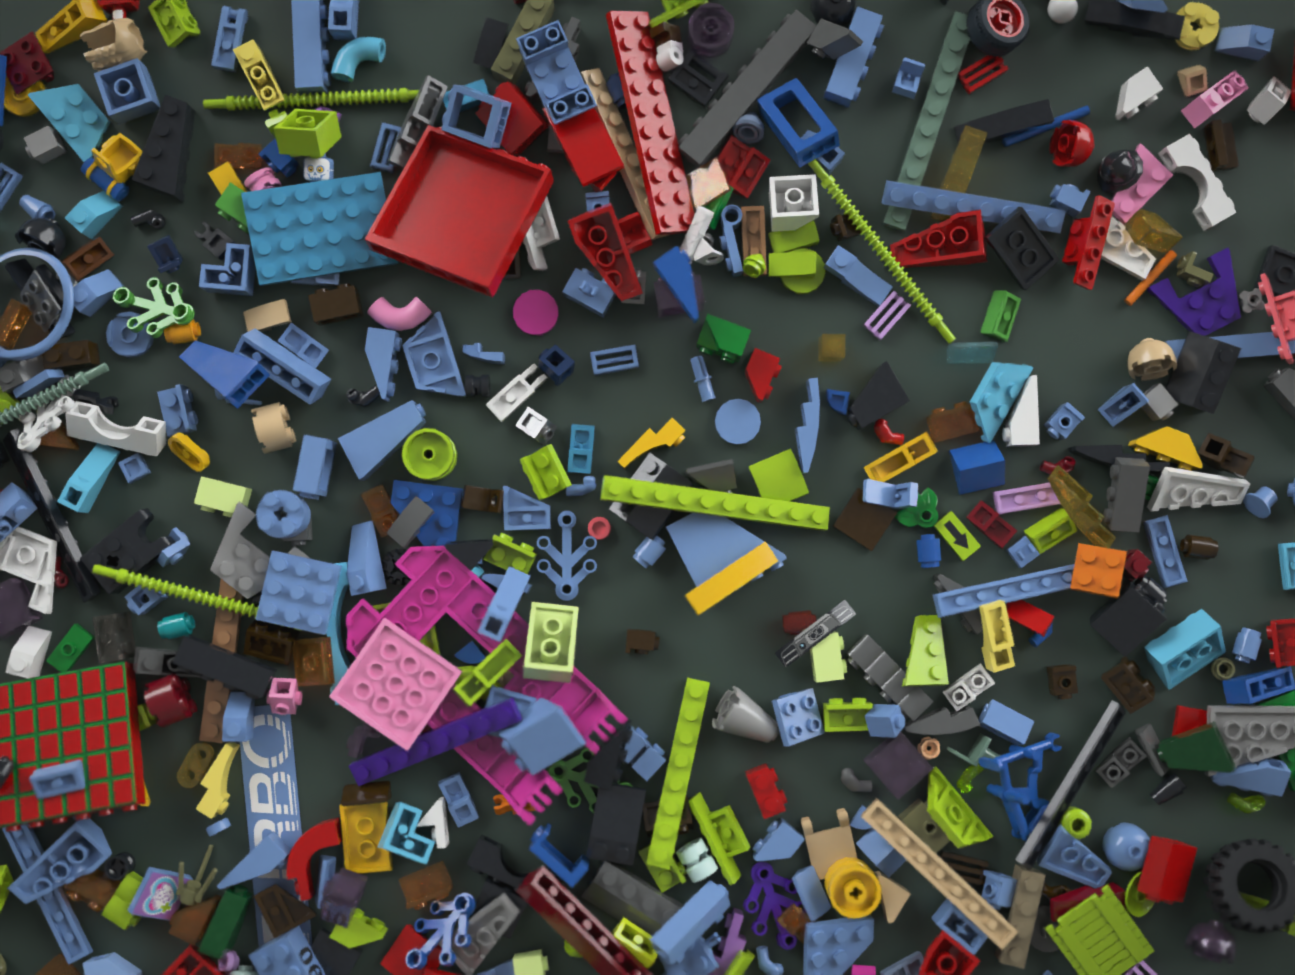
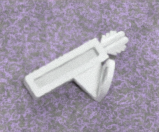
(694, 242)

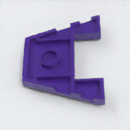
(1208, 306)

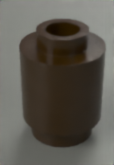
(1199, 547)

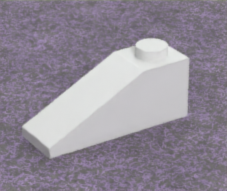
(1023, 422)

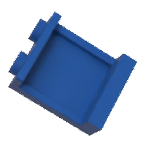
(555, 859)

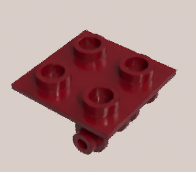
(26, 63)

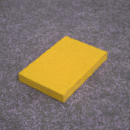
(361, 834)

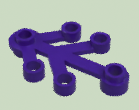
(771, 902)

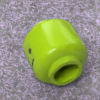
(1076, 822)

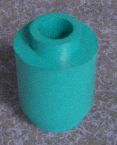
(176, 626)

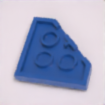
(443, 500)

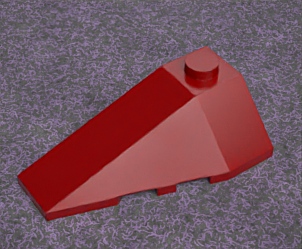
(951, 242)
(603, 244)
(947, 957)

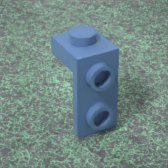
(890, 495)

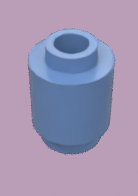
(649, 551)
(1247, 645)

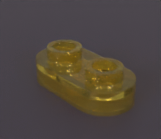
(195, 763)

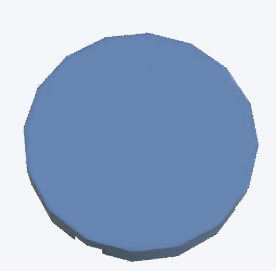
(125, 341)
(737, 421)

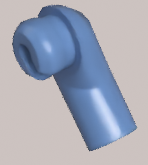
(582, 489)
(765, 964)

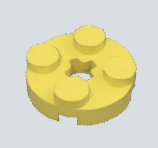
(1208, 23)

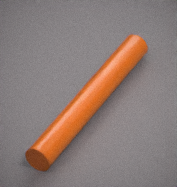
(1152, 275)

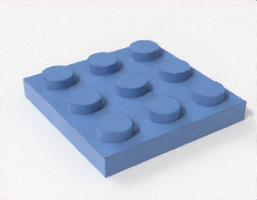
(298, 592)

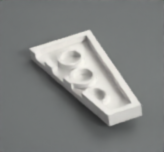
(1195, 489)

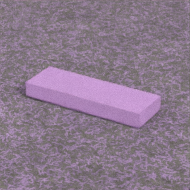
(1024, 498)

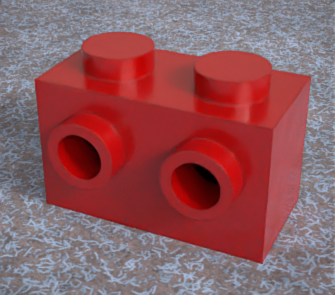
(765, 791)

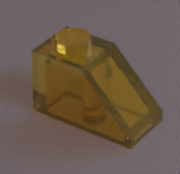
(1152, 231)

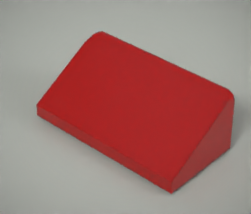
(1029, 616)

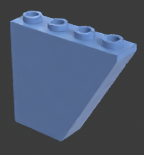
(712, 544)

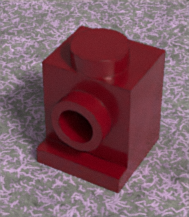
(1135, 565)

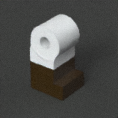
(668, 45)

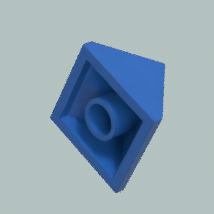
(978, 467)

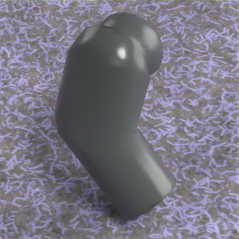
(853, 783)

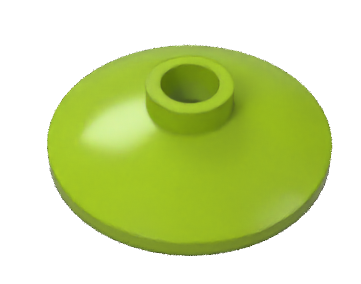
(1135, 900)

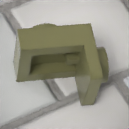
(1193, 275)

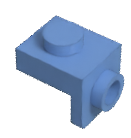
(908, 78)
(175, 552)

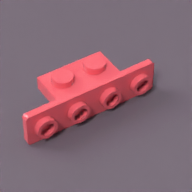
(1283, 313)

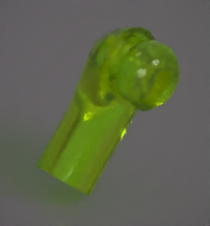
(968, 775)
(1248, 804)

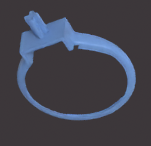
(65, 317)

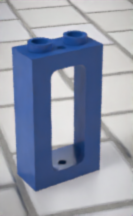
(800, 150)

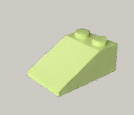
(551, 642)

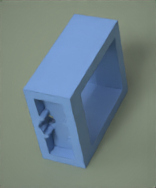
(496, 122)
(314, 467)

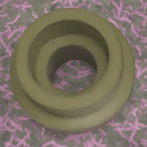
(1229, 668)

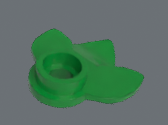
(913, 516)

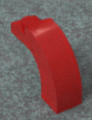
(298, 866)

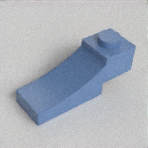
(857, 276)

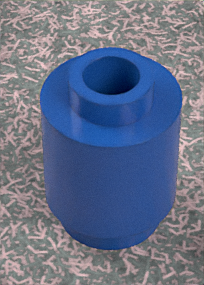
(929, 551)

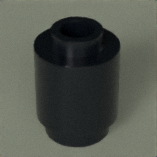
(1155, 591)

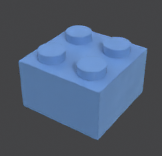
(127, 91)

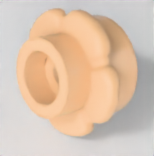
(933, 752)

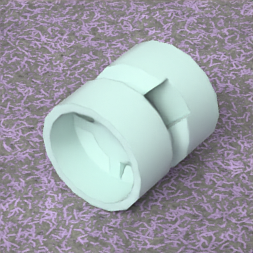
(697, 861)

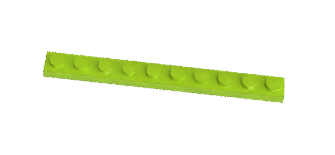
(714, 503)

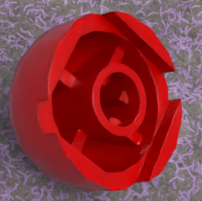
(1071, 144)

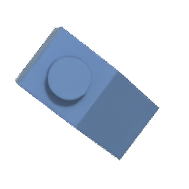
(1245, 41)
(95, 292)
(238, 718)

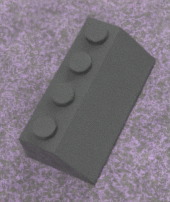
(631, 897)

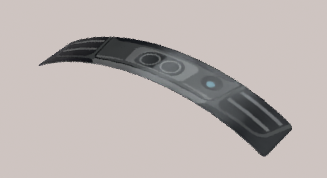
(815, 633)

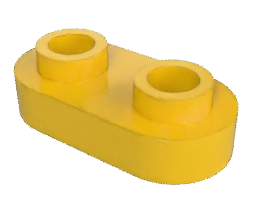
(189, 452)

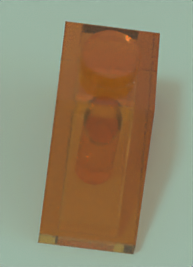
(193, 920)

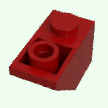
(760, 371)

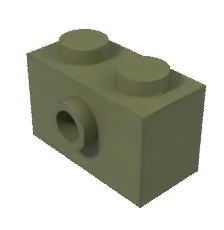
(923, 826)

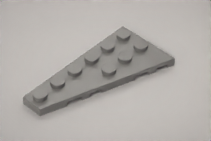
(1254, 731)

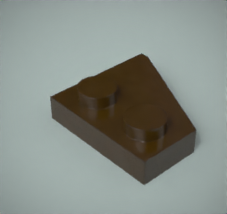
(282, 909)

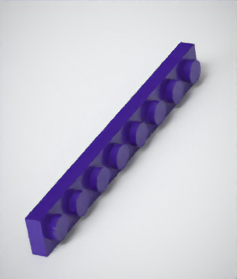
(436, 741)

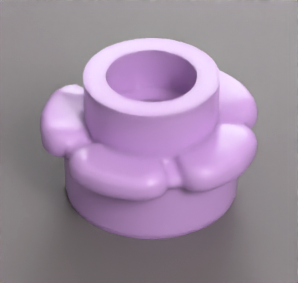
(229, 962)

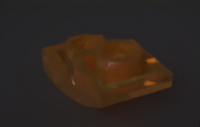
(239, 156)
(381, 509)
(793, 921)

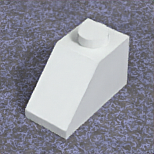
(1268, 101)
(29, 653)

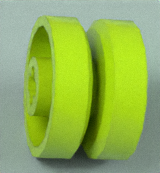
(425, 441)

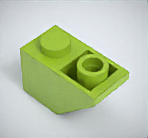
(360, 930)

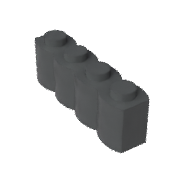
(888, 676)

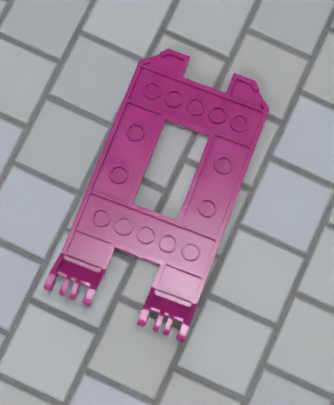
(446, 585)

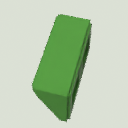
(1000, 315)

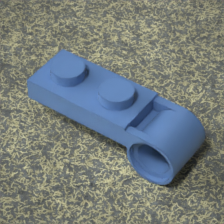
(728, 240)

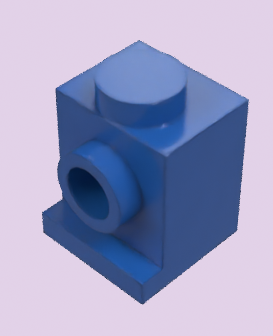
(277, 161)

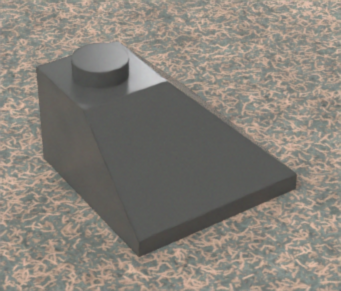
(714, 476)

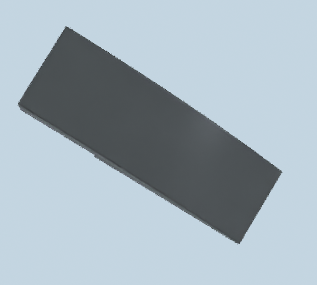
(942, 722)

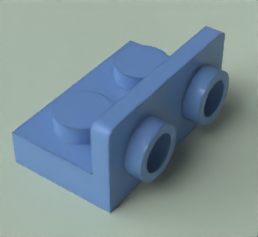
(177, 410)

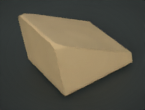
(1193, 80)

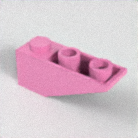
(1214, 99)

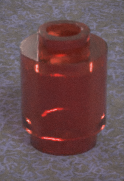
(797, 621)

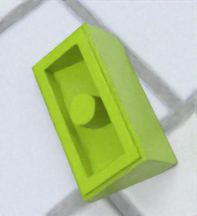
(1050, 530)

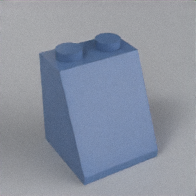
(541, 737)

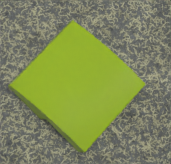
(779, 477)
(740, 963)

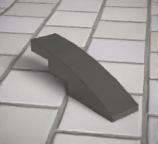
(421, 114)

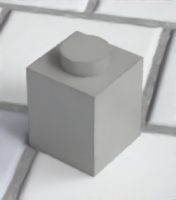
(44, 145)
(1159, 404)

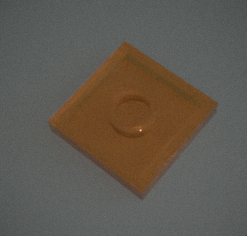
(313, 661)

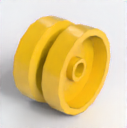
(852, 887)

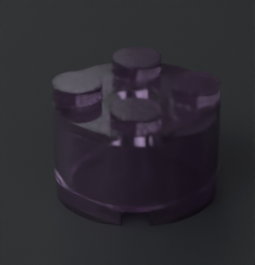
(712, 17)

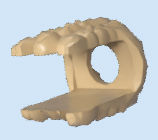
(113, 43)

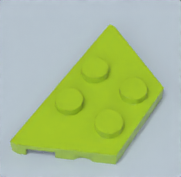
(953, 812)

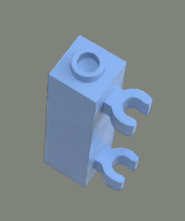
(691, 922)

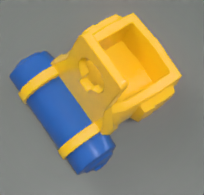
(113, 165)

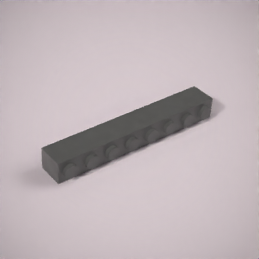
(749, 86)

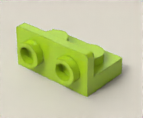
(174, 20)
(545, 472)
(506, 554)
(664, 877)

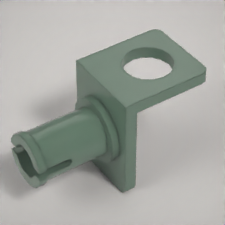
(977, 751)

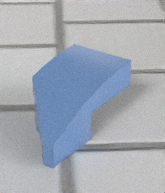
(475, 351)

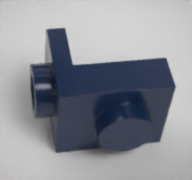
(165, 254)

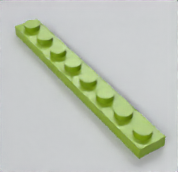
(678, 773)

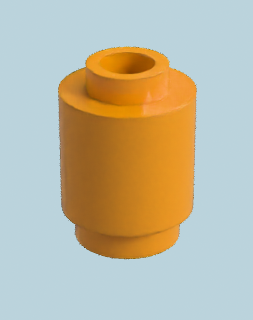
(182, 334)

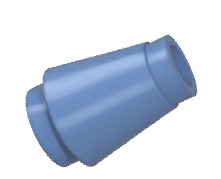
(36, 208)

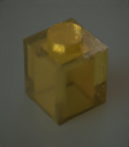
(832, 347)

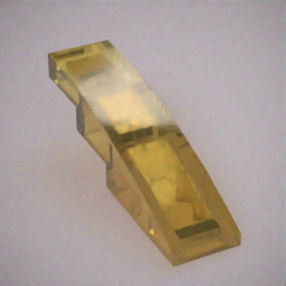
(962, 163)
(1076, 503)

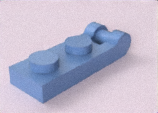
(228, 38)

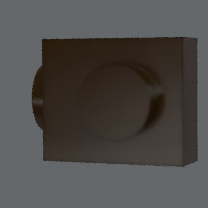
(843, 228)

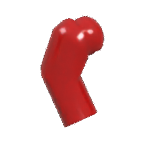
(886, 435)

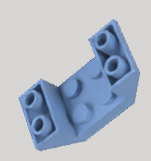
(555, 73)

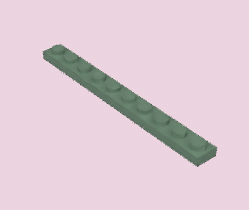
(931, 115)

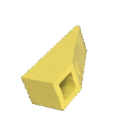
(259, 74)

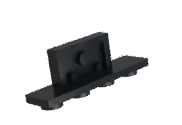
(21, 271)

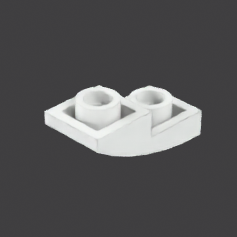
(968, 687)

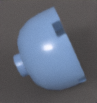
(1126, 846)

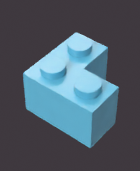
(400, 837)

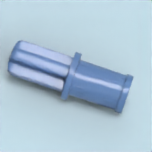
(702, 378)

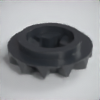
(388, 566)

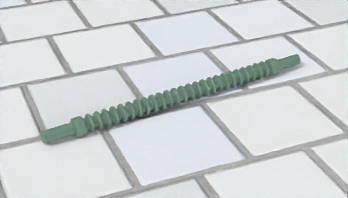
(81, 378)

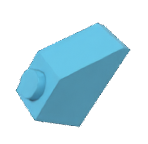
(93, 213)

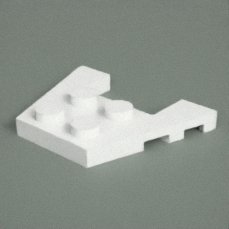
(33, 559)

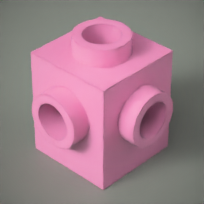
(284, 696)

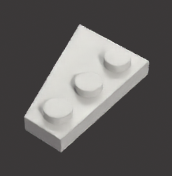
(1124, 254)

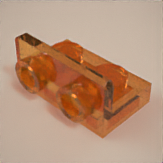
(13, 322)
(952, 423)
(426, 885)

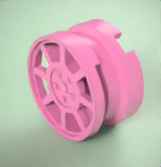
(261, 180)

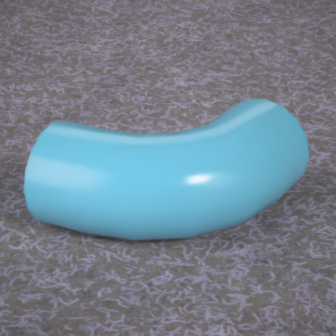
(354, 53)

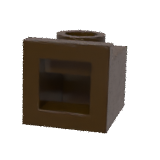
(641, 641)
(1055, 677)

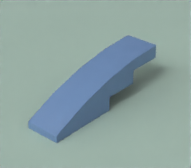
(807, 434)

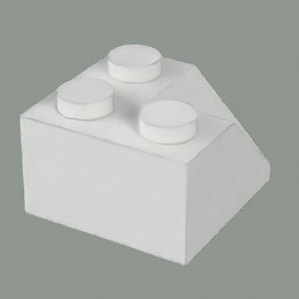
(792, 201)

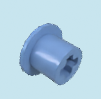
(1260, 501)

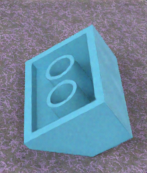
(1185, 648)

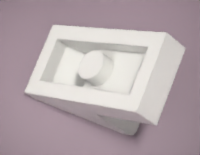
(437, 816)

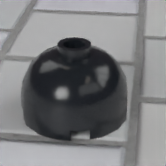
(834, 11)
(42, 235)

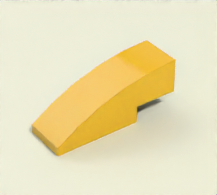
(901, 458)

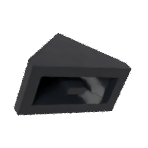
(469, 551)

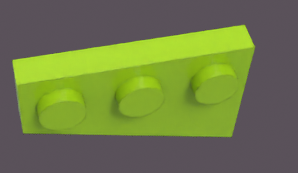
(927, 654)

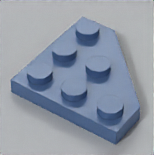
(835, 944)

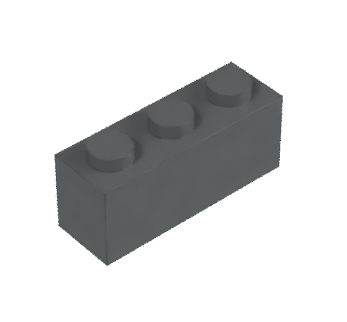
(1126, 494)

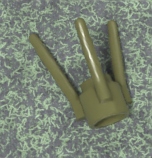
(191, 892)

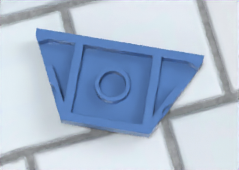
(433, 359)

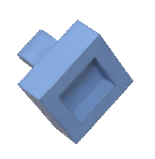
(1022, 551)

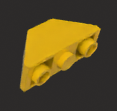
(1169, 446)

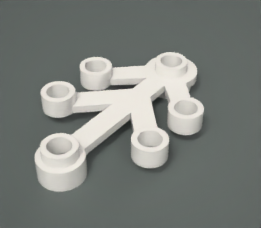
(47, 416)

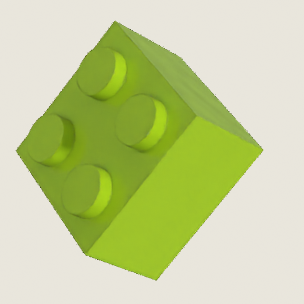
(307, 133)

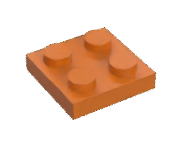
(1098, 570)

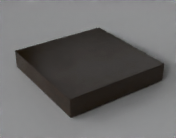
(864, 521)

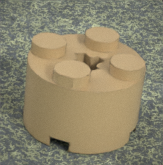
(272, 427)

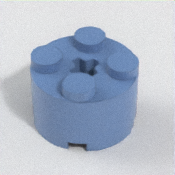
(270, 517)

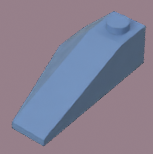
(72, 855)

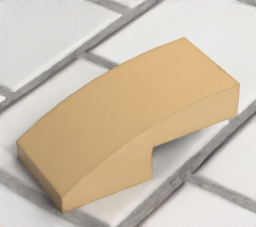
(267, 316)

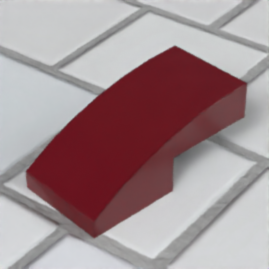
(991, 524)

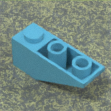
(88, 479)

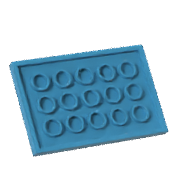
(314, 228)

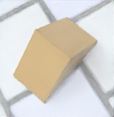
(892, 896)

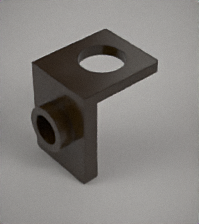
(482, 499)

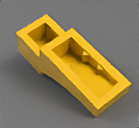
(669, 435)

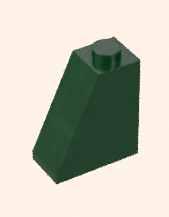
(1197, 750)
(226, 922)

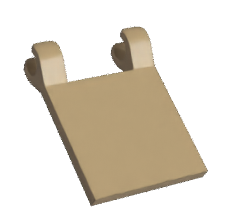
(828, 845)

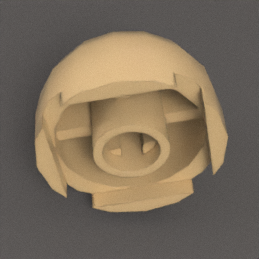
(1151, 359)

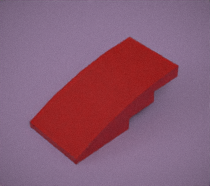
(587, 146)

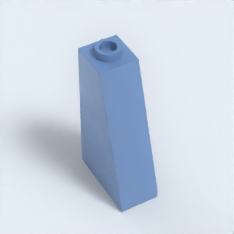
(379, 439)

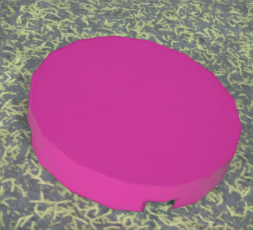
(535, 312)

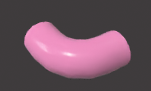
(399, 318)

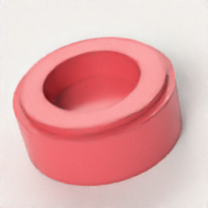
(599, 528)

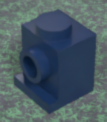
(557, 357)

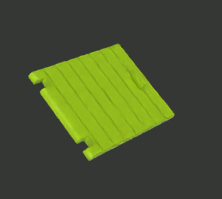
(1100, 936)

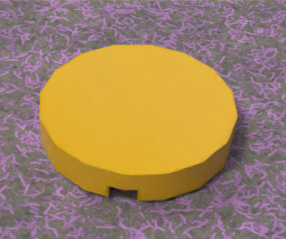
(21, 104)

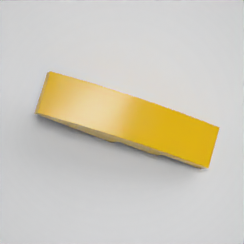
(731, 578)

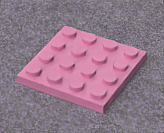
(396, 684)

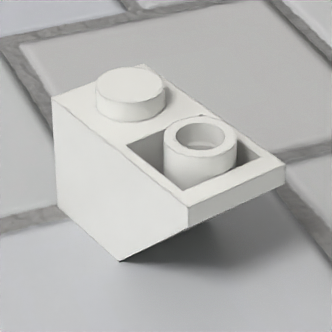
(1136, 91)

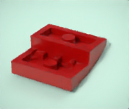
(742, 165)
(396, 957)

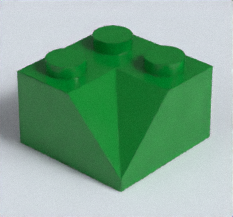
(722, 339)

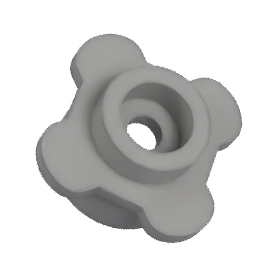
(1245, 300)

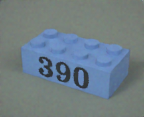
(286, 956)

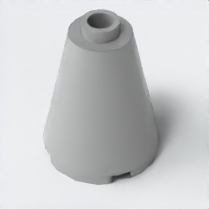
(744, 718)

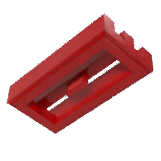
(965, 82)

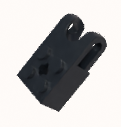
(130, 546)

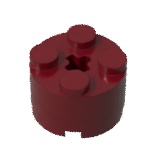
(170, 699)

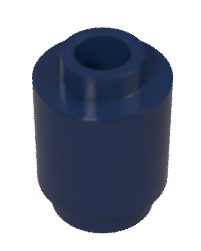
(615, 89)

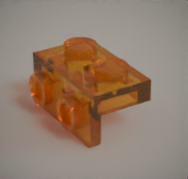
(93, 889)

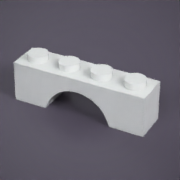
(1187, 158)
(89, 424)

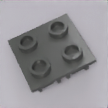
(40, 302)

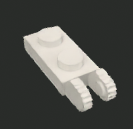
(515, 393)

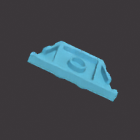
(73, 116)
(996, 395)

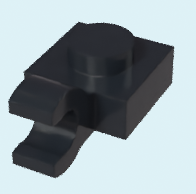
(105, 404)

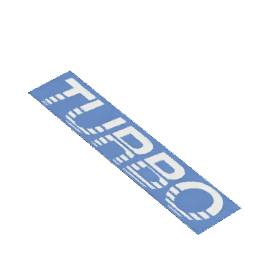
(271, 800)

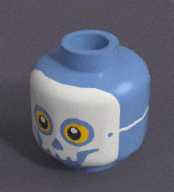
(318, 169)

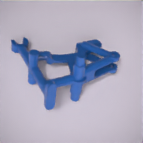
(1027, 795)

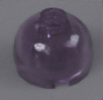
(1212, 941)

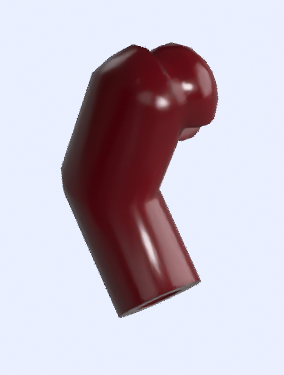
(1066, 464)
(61, 579)

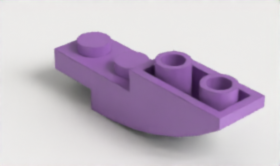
(731, 943)

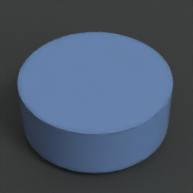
(218, 826)

